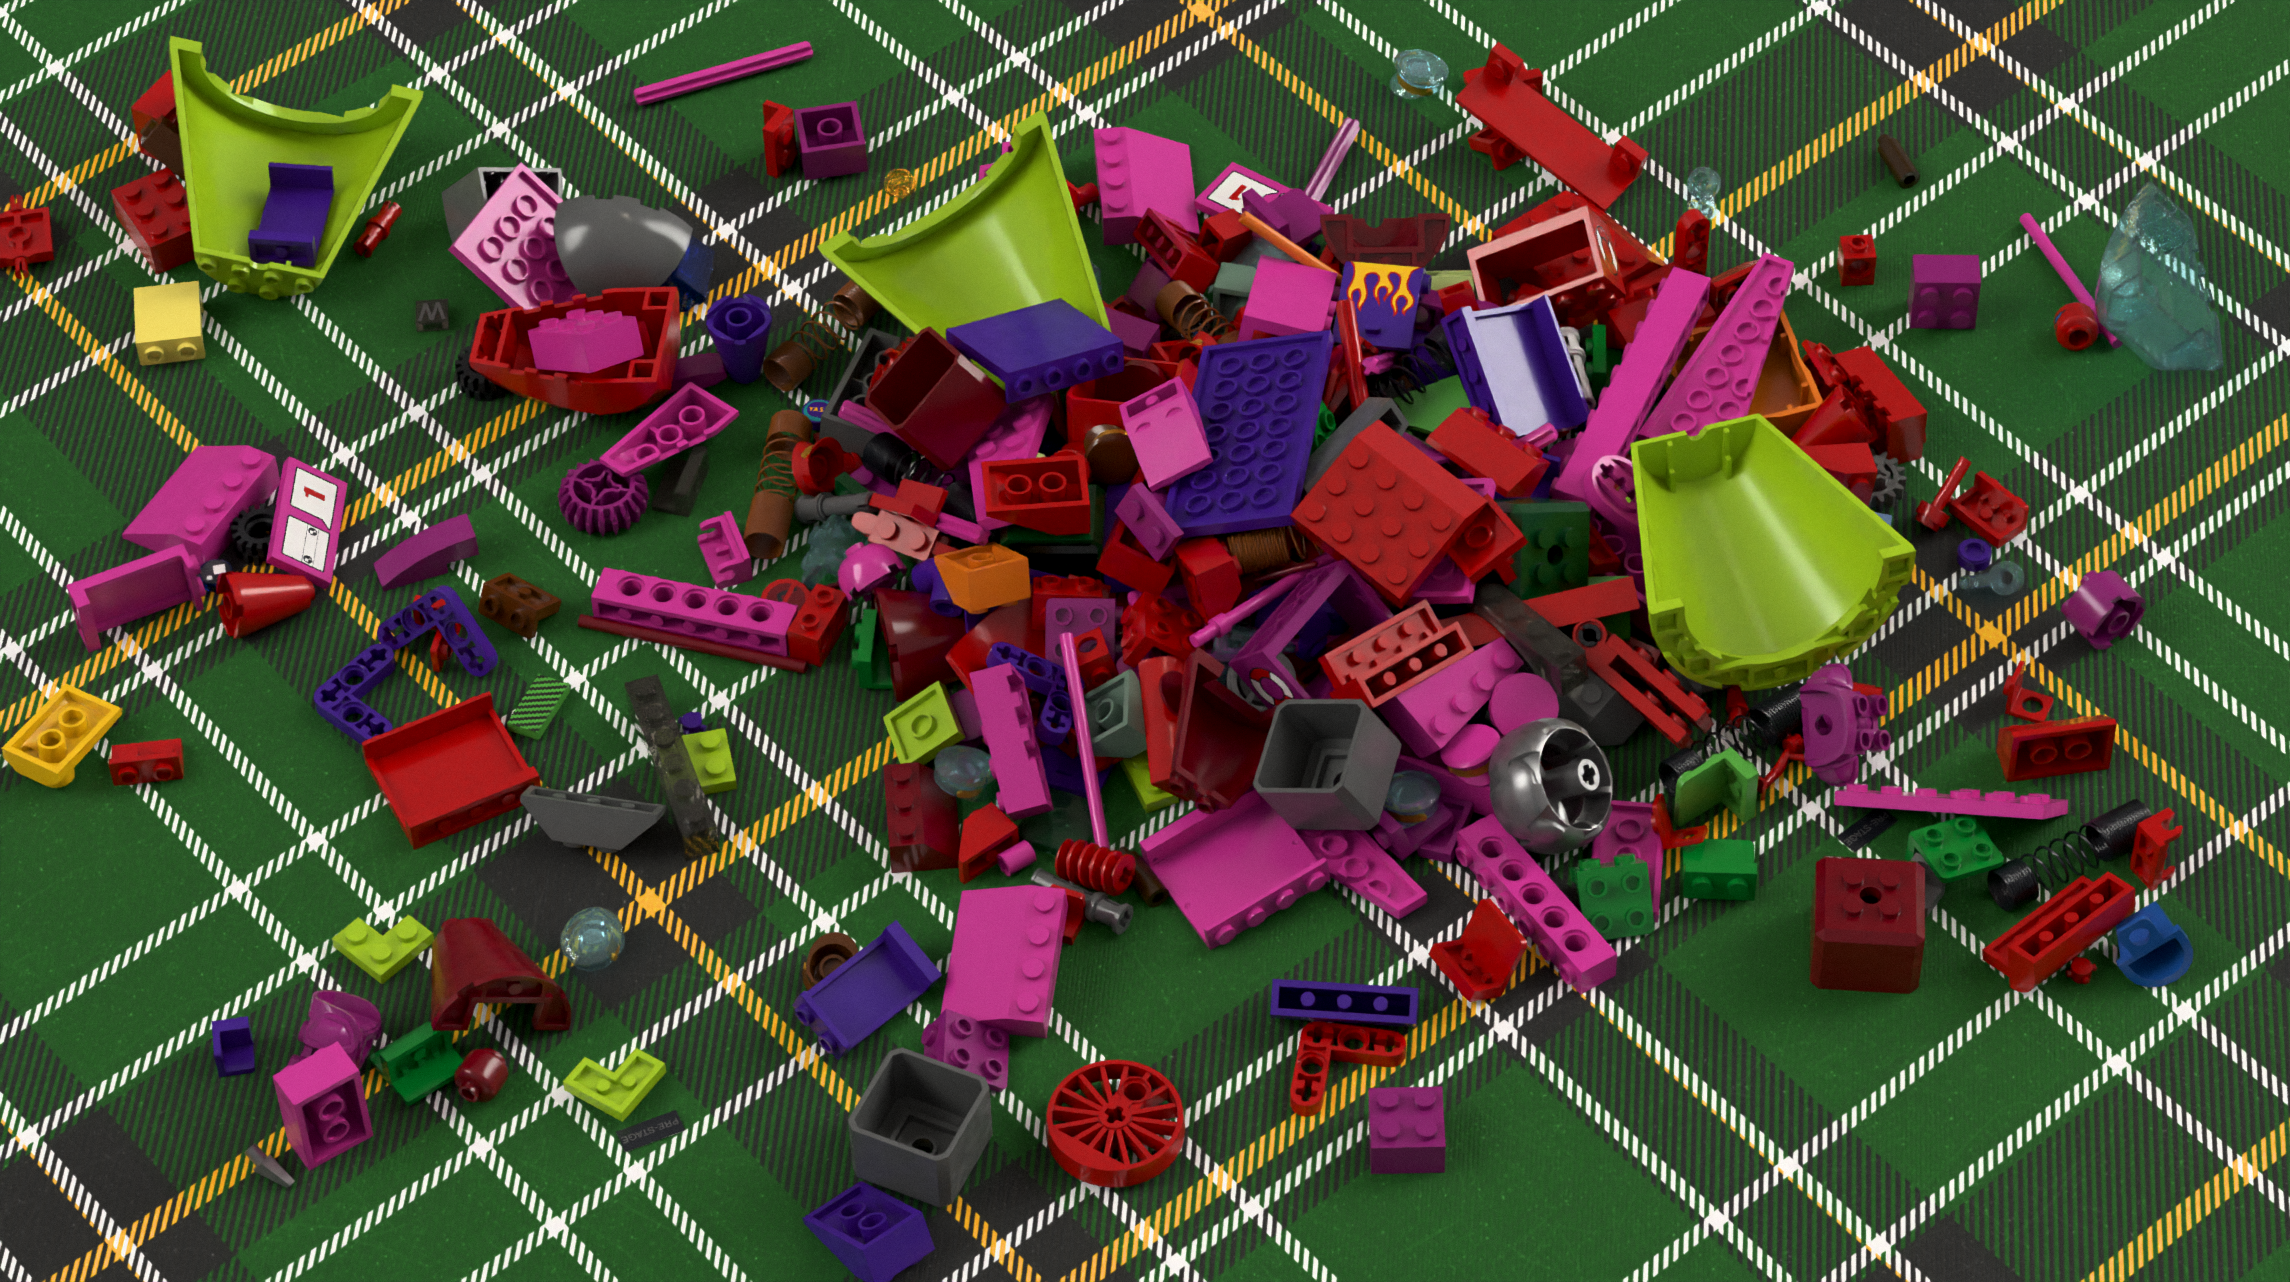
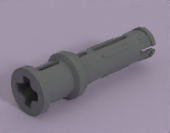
(810, 508)
(1097, 906)

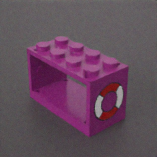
(1345, 592)

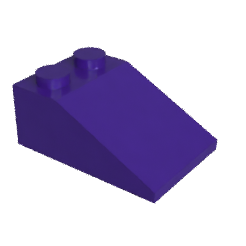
(871, 1232)

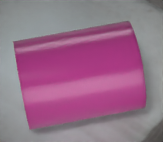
(1016, 858)

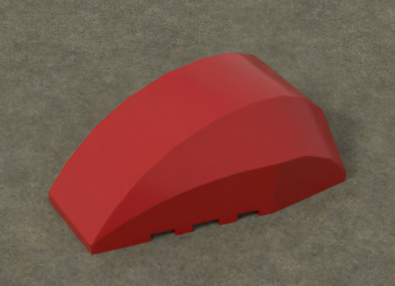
(506, 357)

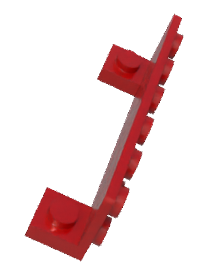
(1550, 134)

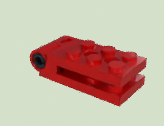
(1611, 656)

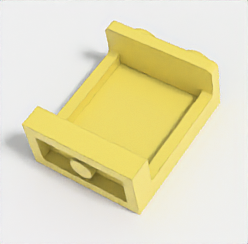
(169, 323)

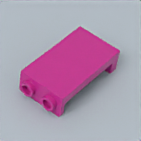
(134, 592)

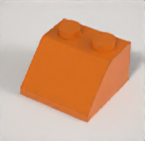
(984, 577)

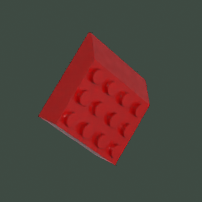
(1632, 255)
(1387, 512)

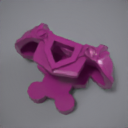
(1845, 721)
(342, 1019)

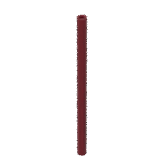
(693, 643)

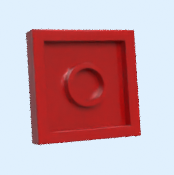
(1488, 545)

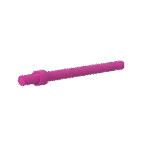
(2064, 271)
(1223, 623)

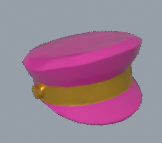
(1470, 753)

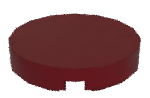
(1135, 380)

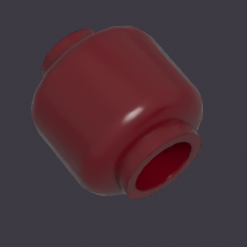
(481, 1075)

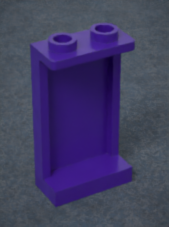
(866, 991)

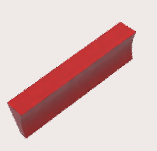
(1560, 608)

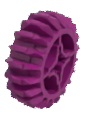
(602, 499)

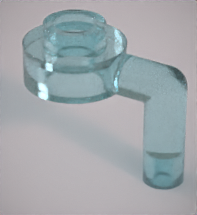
(1697, 188)
(1994, 579)

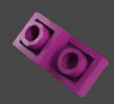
(699, 369)

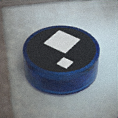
(211, 571)

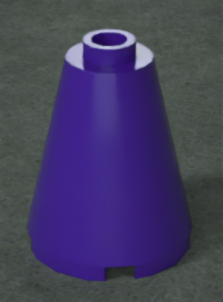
(740, 334)

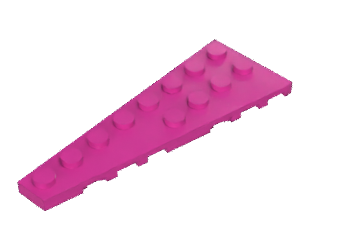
(1729, 361)
(1365, 869)

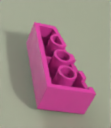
(1444, 702)
(1012, 741)

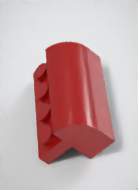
(1394, 656)
(2060, 930)

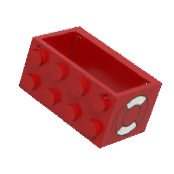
(1545, 243)

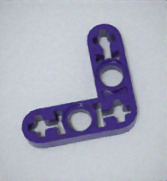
(444, 618)
(1049, 684)
(349, 696)

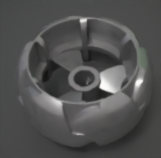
(1557, 806)

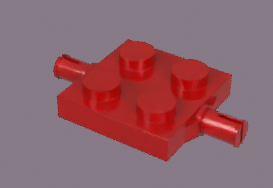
(25, 237)

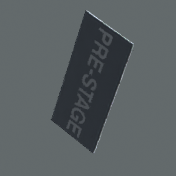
(1866, 829)
(650, 1130)

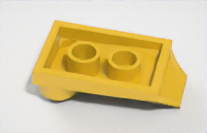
(60, 736)

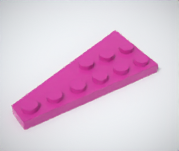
(1012, 436)
(1958, 801)

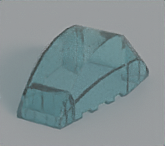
(2153, 287)

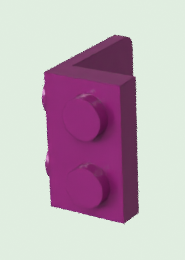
(1290, 215)
(1149, 522)
(1079, 617)
(1405, 841)
(969, 1046)

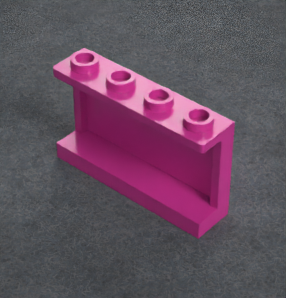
(1289, 299)

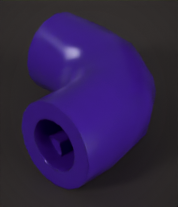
(928, 580)

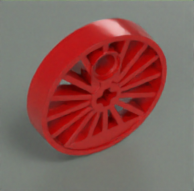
(1099, 1123)

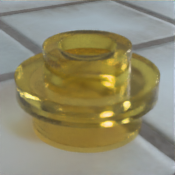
(899, 183)

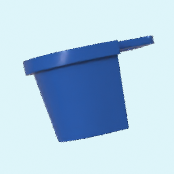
(2152, 948)

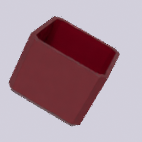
(937, 399)
(1867, 924)

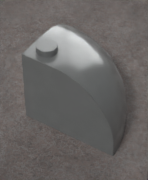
(472, 191)
(618, 243)

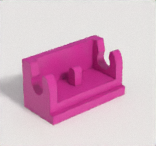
(725, 551)

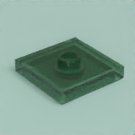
(1067, 820)

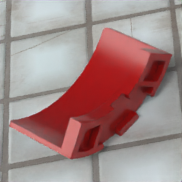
(1002, 625)

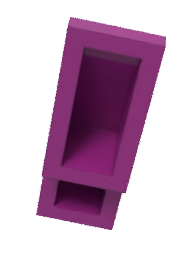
(427, 553)

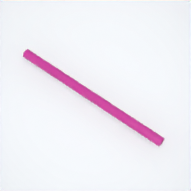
(1084, 739)

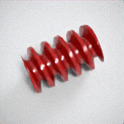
(1094, 866)

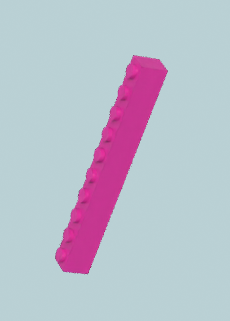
(1636, 381)

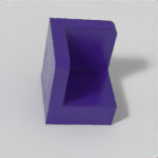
(233, 1046)

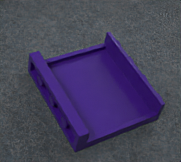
(1040, 348)
(1517, 366)

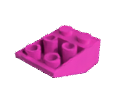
(1166, 433)

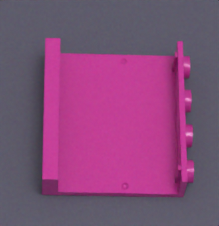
(1233, 866)

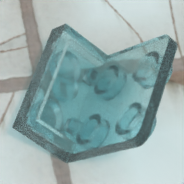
(828, 549)

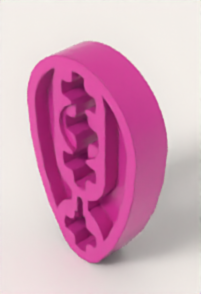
(1609, 501)

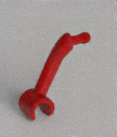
(1777, 771)

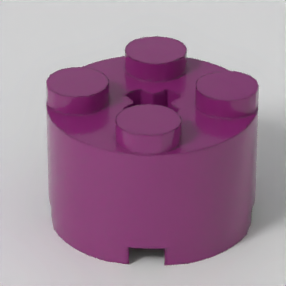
(1146, 286)
(2104, 608)

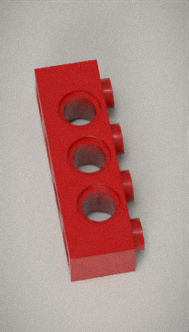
(1176, 250)

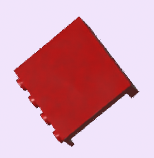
(449, 770)

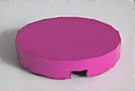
(1521, 700)

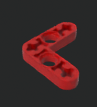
(1684, 258)
(1324, 1052)

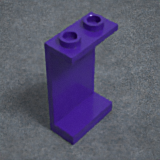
(293, 215)

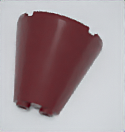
(1395, 242)
(915, 640)
(1215, 738)
(482, 965)

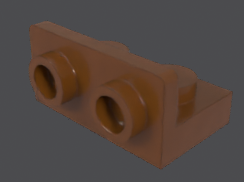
(516, 604)

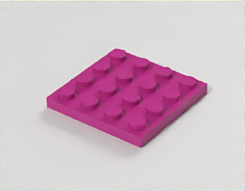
(514, 243)

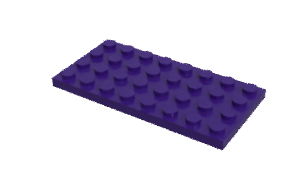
(1260, 425)

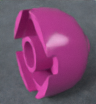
(868, 569)

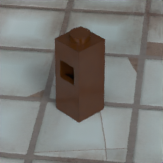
(163, 142)

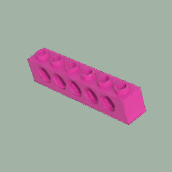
(693, 610)
(1536, 904)

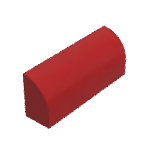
(1158, 720)

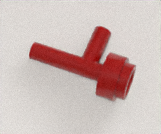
(1931, 514)

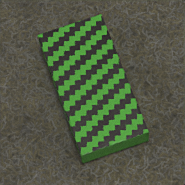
(538, 707)

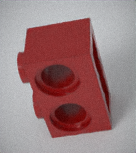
(818, 624)

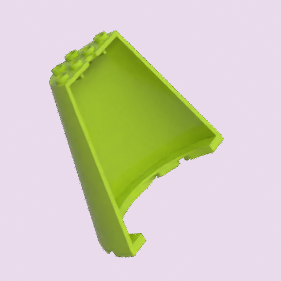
(226, 171)
(985, 250)
(1758, 556)

